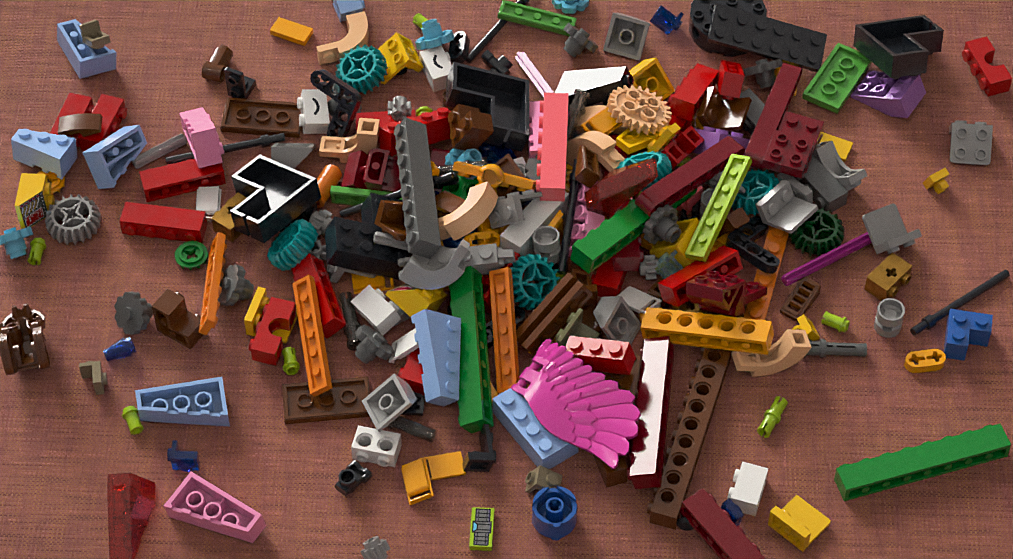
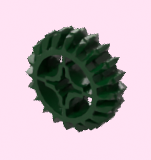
(828, 234)

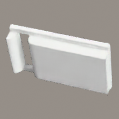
(208, 200)
(639, 300)
(404, 346)

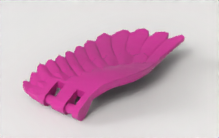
(579, 403)

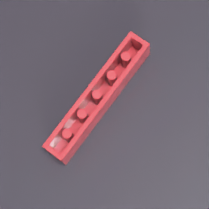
(553, 147)

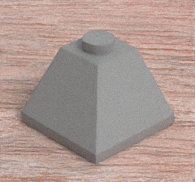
(626, 36)
(291, 153)
(616, 319)
(389, 401)

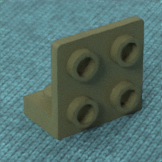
(575, 328)

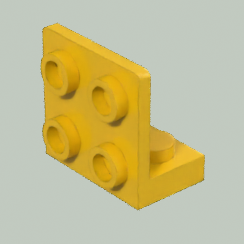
(399, 54)
(255, 312)
(798, 522)

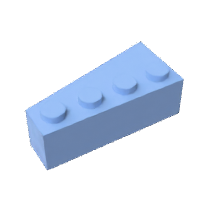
(439, 355)
(185, 403)
(527, 431)

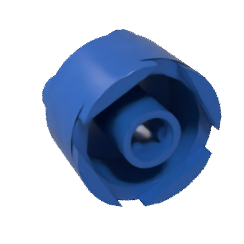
(554, 512)

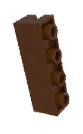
(552, 313)

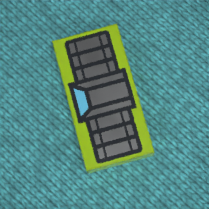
(481, 529)

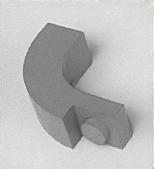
(829, 158)
(436, 276)

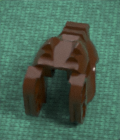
(23, 341)

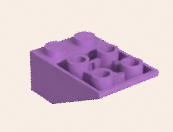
(890, 95)

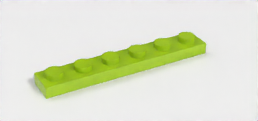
(718, 207)

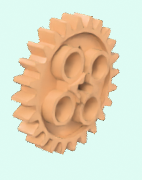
(639, 109)

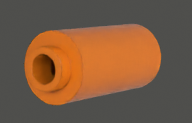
(329, 176)

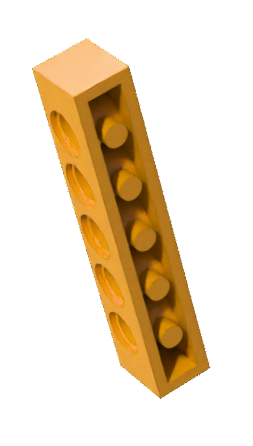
(708, 330)

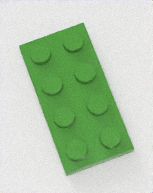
(837, 78)

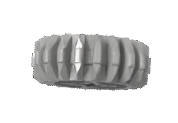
(74, 225)

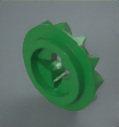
(191, 248)

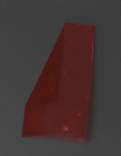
(620, 186)
(129, 508)

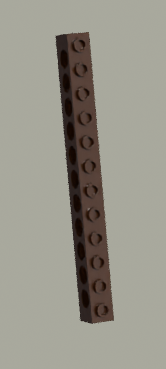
(668, 513)

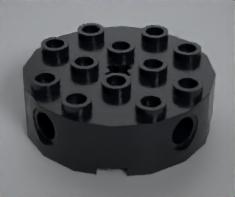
(701, 16)

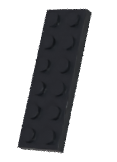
(767, 37)

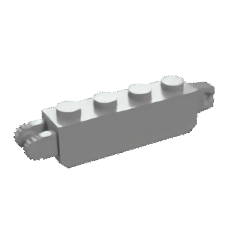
(482, 258)

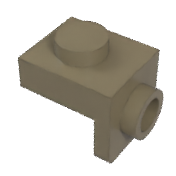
(92, 35)
(94, 370)
(541, 478)

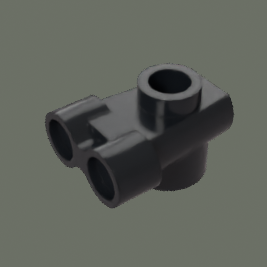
(498, 65)
(352, 477)

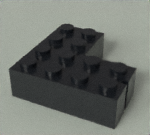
(900, 44)
(493, 94)
(273, 195)
(352, 244)

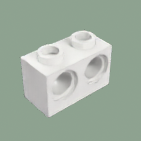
(376, 443)

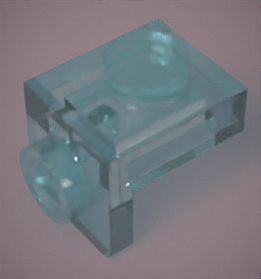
(668, 264)

